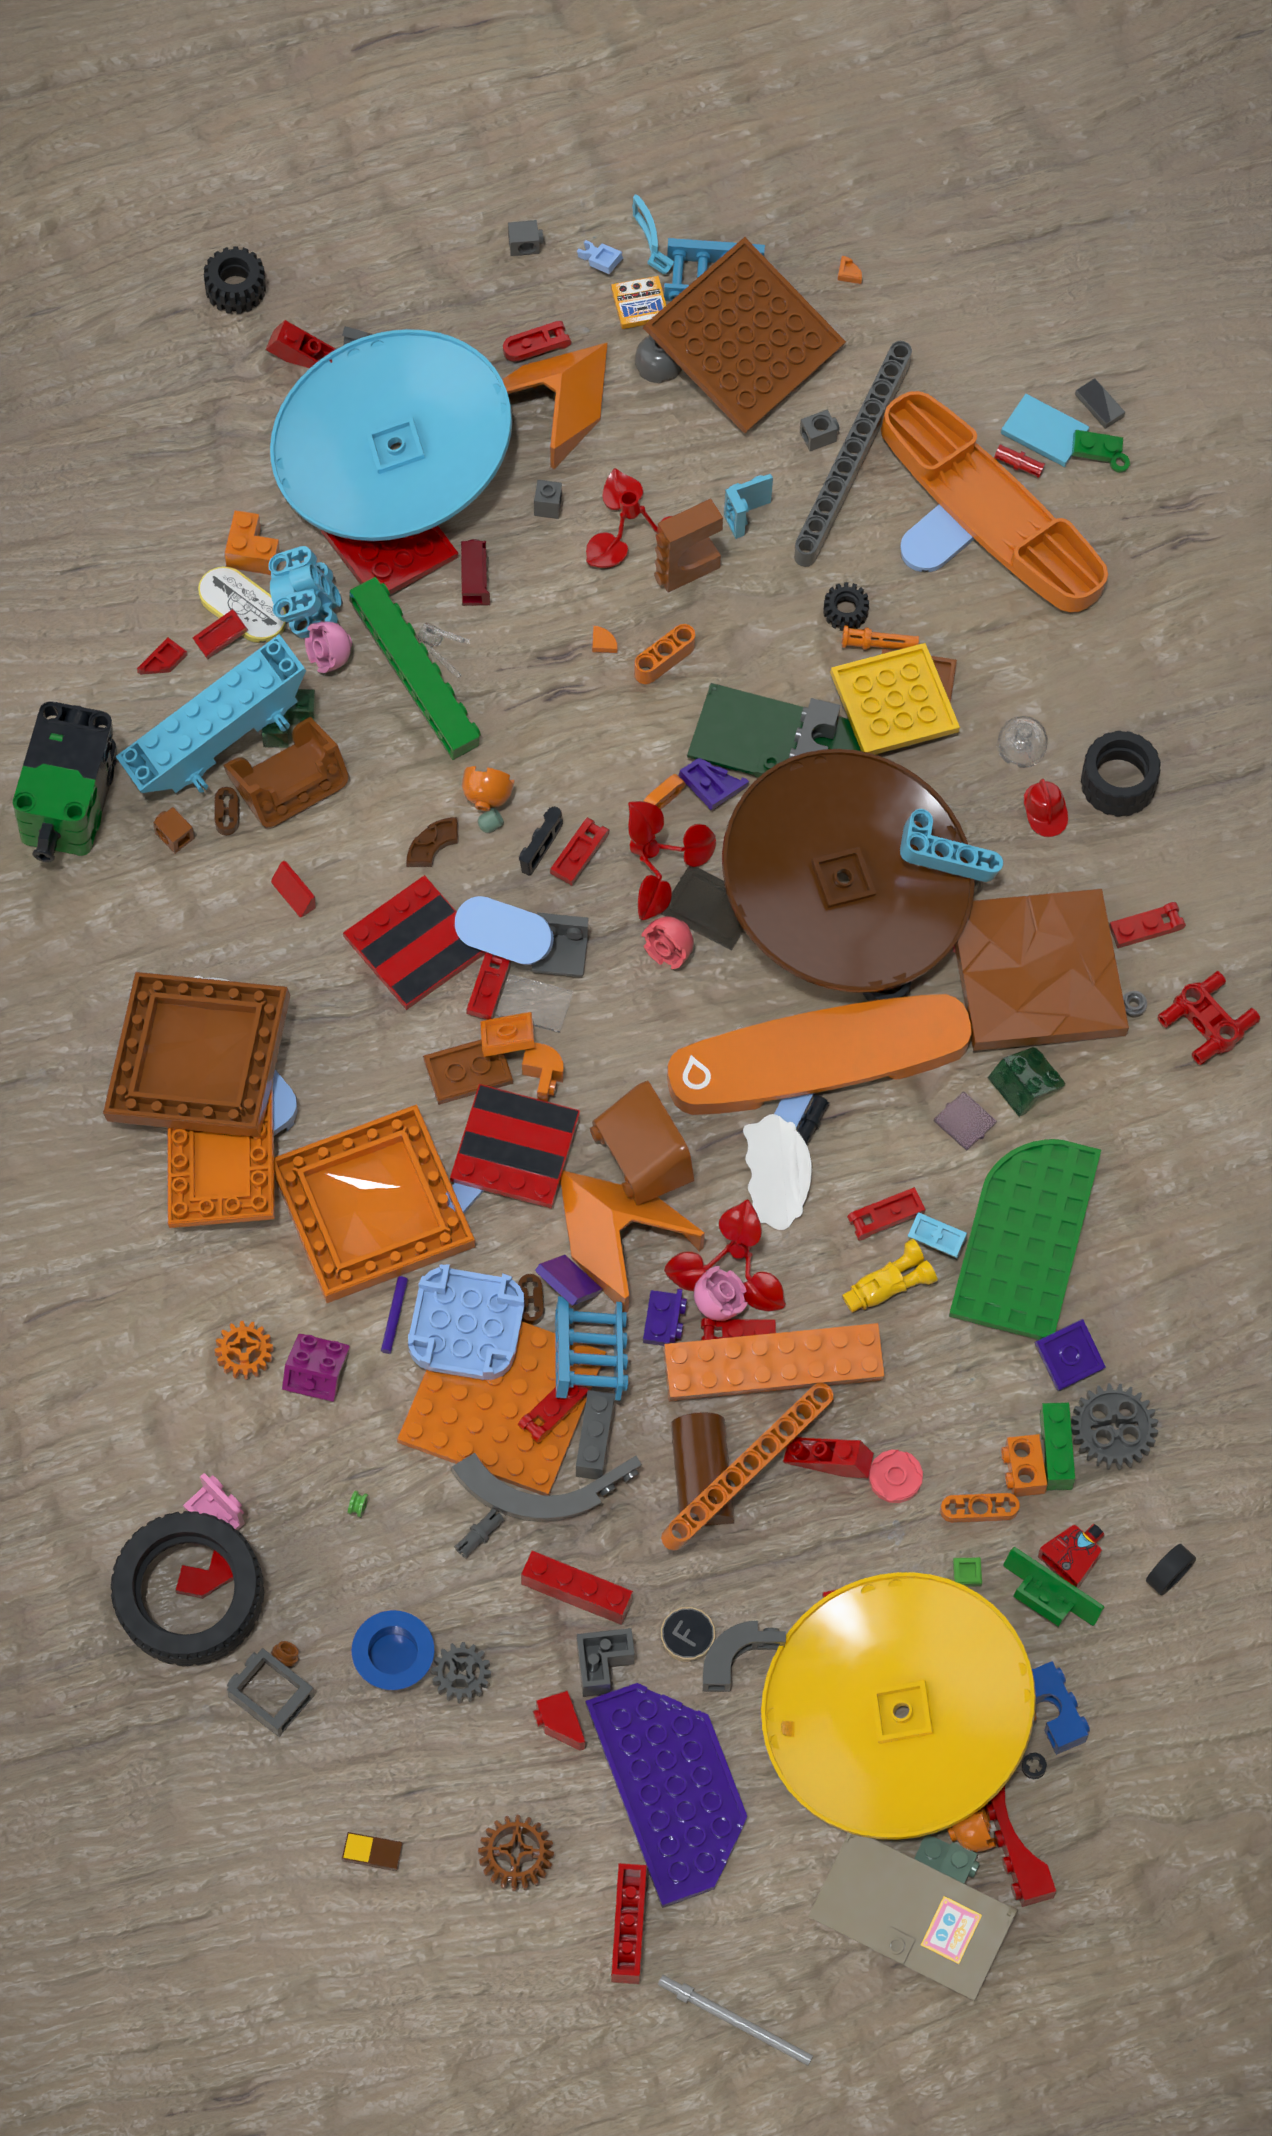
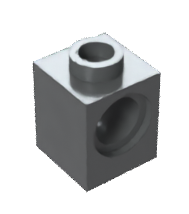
(524, 237)
(814, 438)
(548, 499)

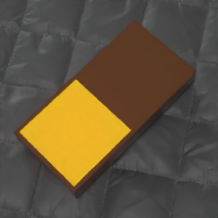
(372, 1851)

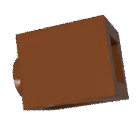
(173, 829)

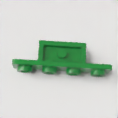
(1048, 1592)

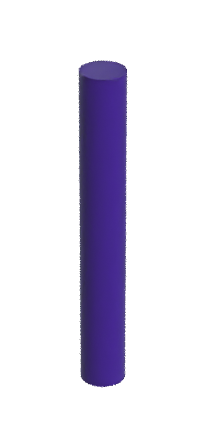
(394, 1315)

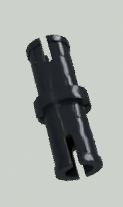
(812, 1118)

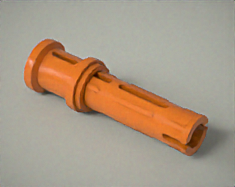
(864, 639)

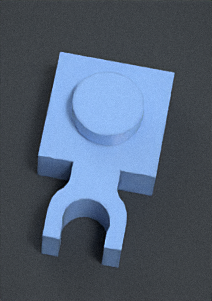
(602, 258)

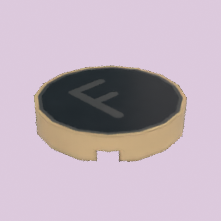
(687, 1634)

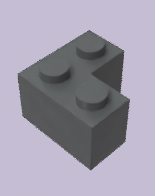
(600, 1651)

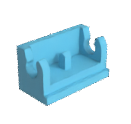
(937, 1235)

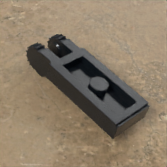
(541, 841)

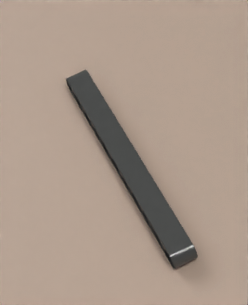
(852, 462)

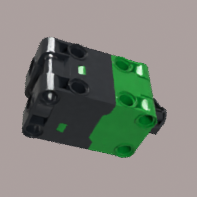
(65, 780)

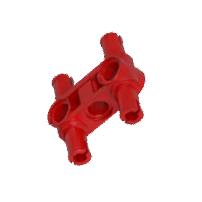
(1208, 1017)

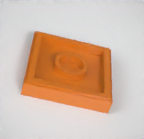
(507, 1034)

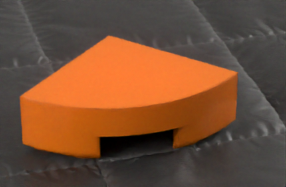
(849, 271)
(603, 641)

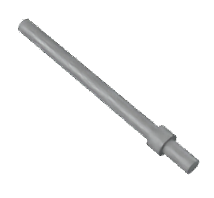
(686, 1993)

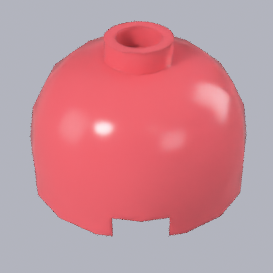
(668, 941)

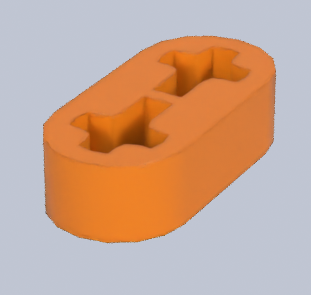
(666, 791)

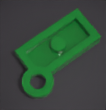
(1101, 448)

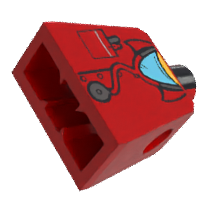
(1073, 1553)

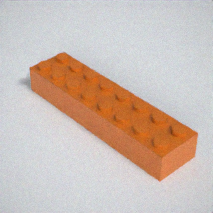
(773, 1362)

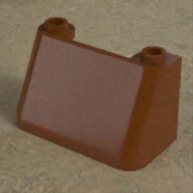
(291, 777)
(644, 1144)

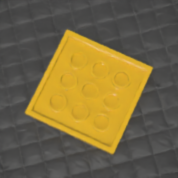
(894, 699)

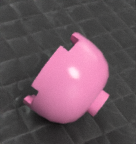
(328, 645)
(720, 1294)

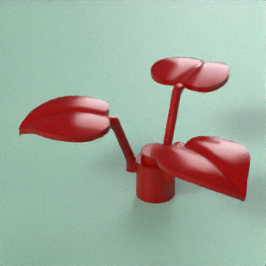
(624, 494)
(643, 824)
(744, 1230)

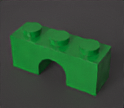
(1058, 1446)

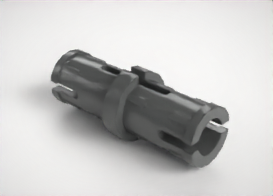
(479, 1533)

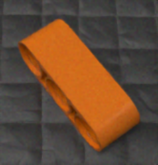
(661, 664)

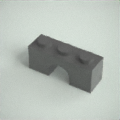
(819, 721)
(594, 1435)

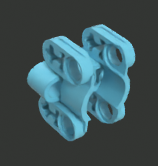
(303, 588)

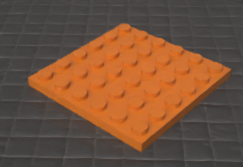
(479, 1416)

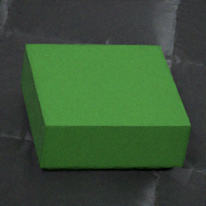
(967, 1571)

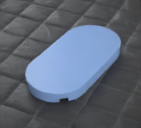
(933, 541)
(504, 930)

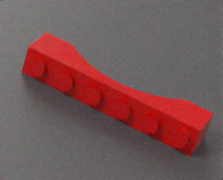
(1030, 1874)

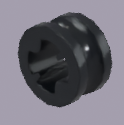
(1042, 1764)

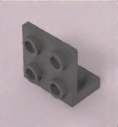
(568, 947)

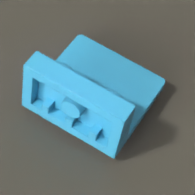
(743, 498)

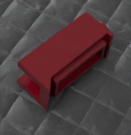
(474, 573)

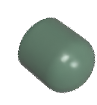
(490, 820)

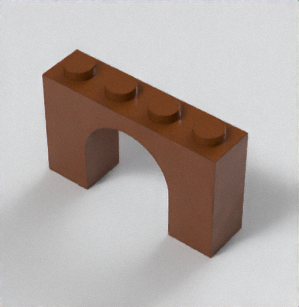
(685, 545)

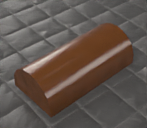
(699, 1459)

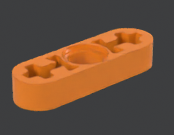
(999, 1515)

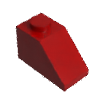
(559, 1720)

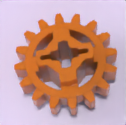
(255, 1349)

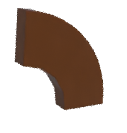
(431, 841)

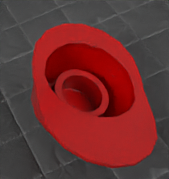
(1046, 809)

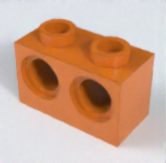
(1030, 1465)

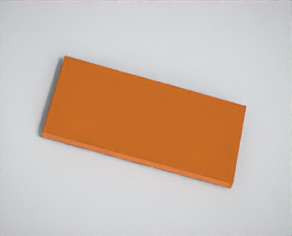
(221, 1176)

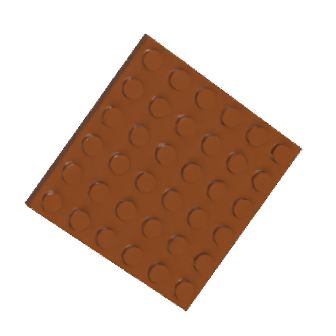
(744, 335)

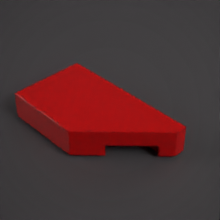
(163, 658)

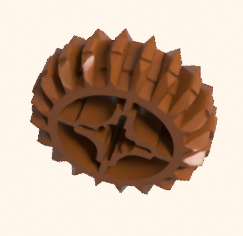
(526, 1853)

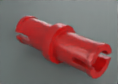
(1019, 460)

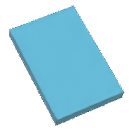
(1043, 429)

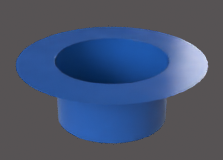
(392, 1650)

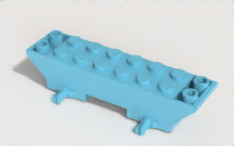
(190, 738)

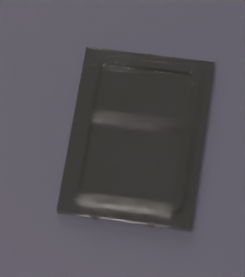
(705, 907)

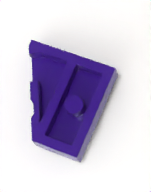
(711, 782)

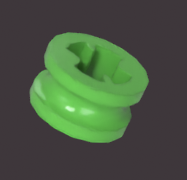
(358, 1503)

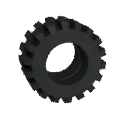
(234, 296)

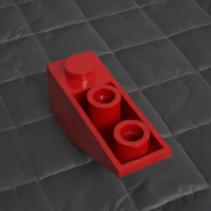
(297, 345)
(830, 1456)

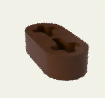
(232, 811)
(537, 1298)

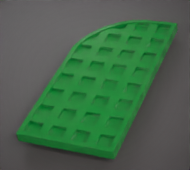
(1025, 1238)

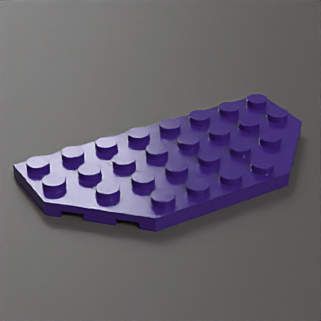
(671, 1787)

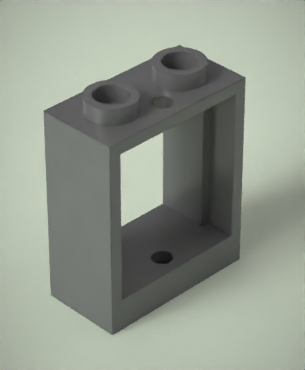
(288, 1711)

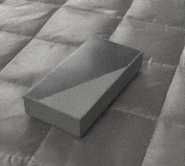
(1100, 403)

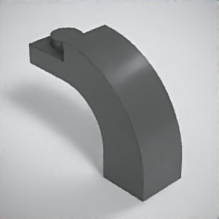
(730, 1646)

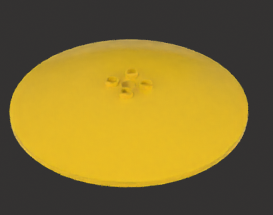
(889, 1647)

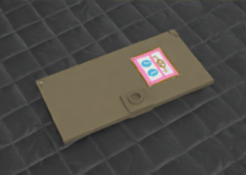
(913, 1914)

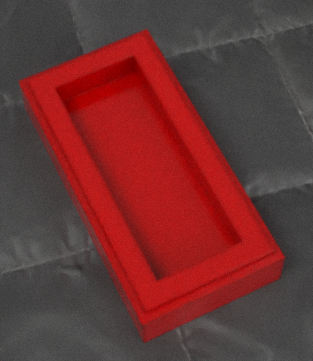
(220, 634)

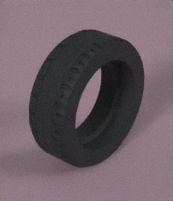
(146, 1546)

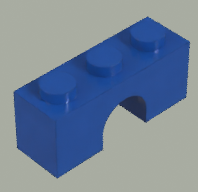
(1068, 1728)

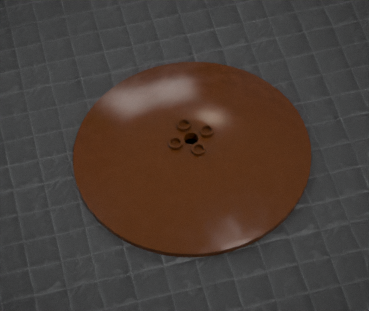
(832, 817)

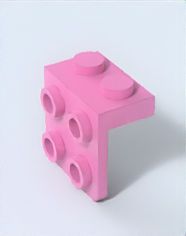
(213, 1501)

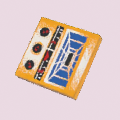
(638, 301)

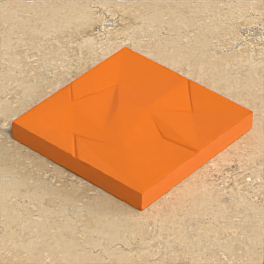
(372, 1203)

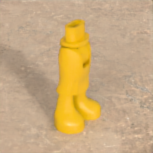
(888, 1281)

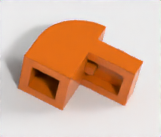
(545, 1064)

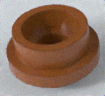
(286, 1653)

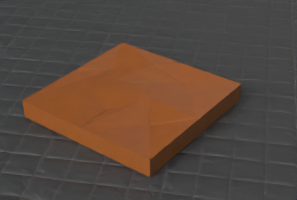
(1040, 971)
(197, 1054)

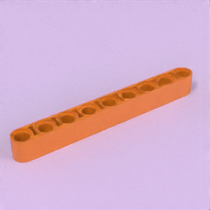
(739, 1473)

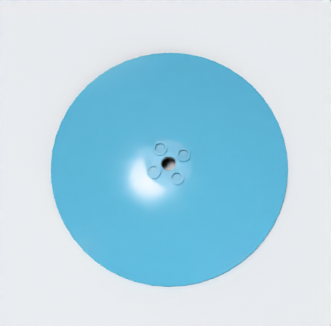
(382, 391)

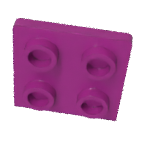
(314, 1367)

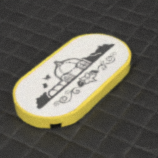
(230, 589)

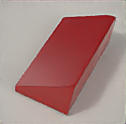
(293, 890)

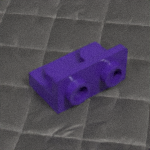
(663, 1317)

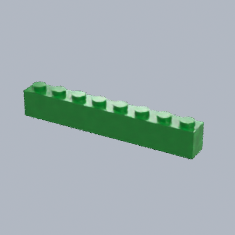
(414, 668)

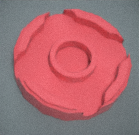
(895, 1476)

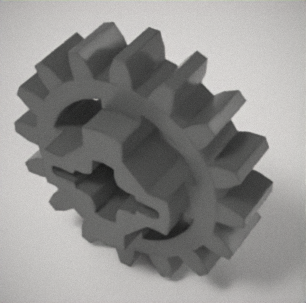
(469, 1664)

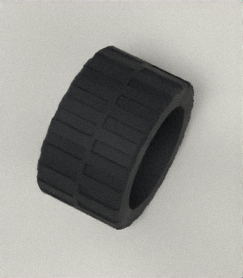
(1125, 747)

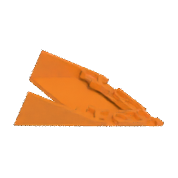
(579, 392)
(594, 1218)

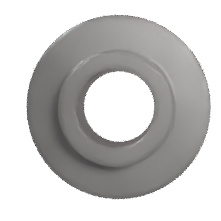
(1137, 997)

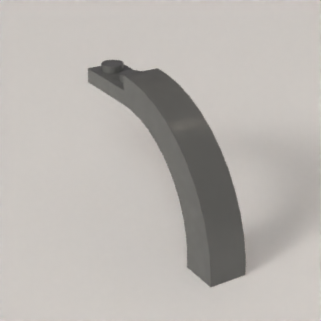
(531, 1507)

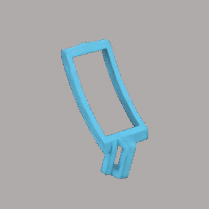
(657, 259)

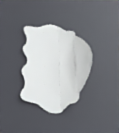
(779, 1170)

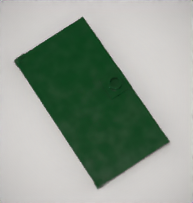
(753, 731)

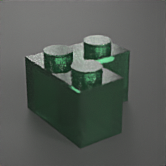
(303, 709)

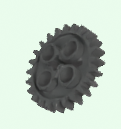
(1118, 1449)

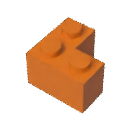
(246, 548)

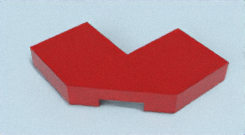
(201, 1582)

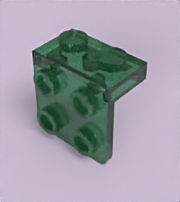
(1025, 1078)

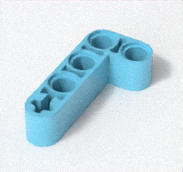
(981, 864)

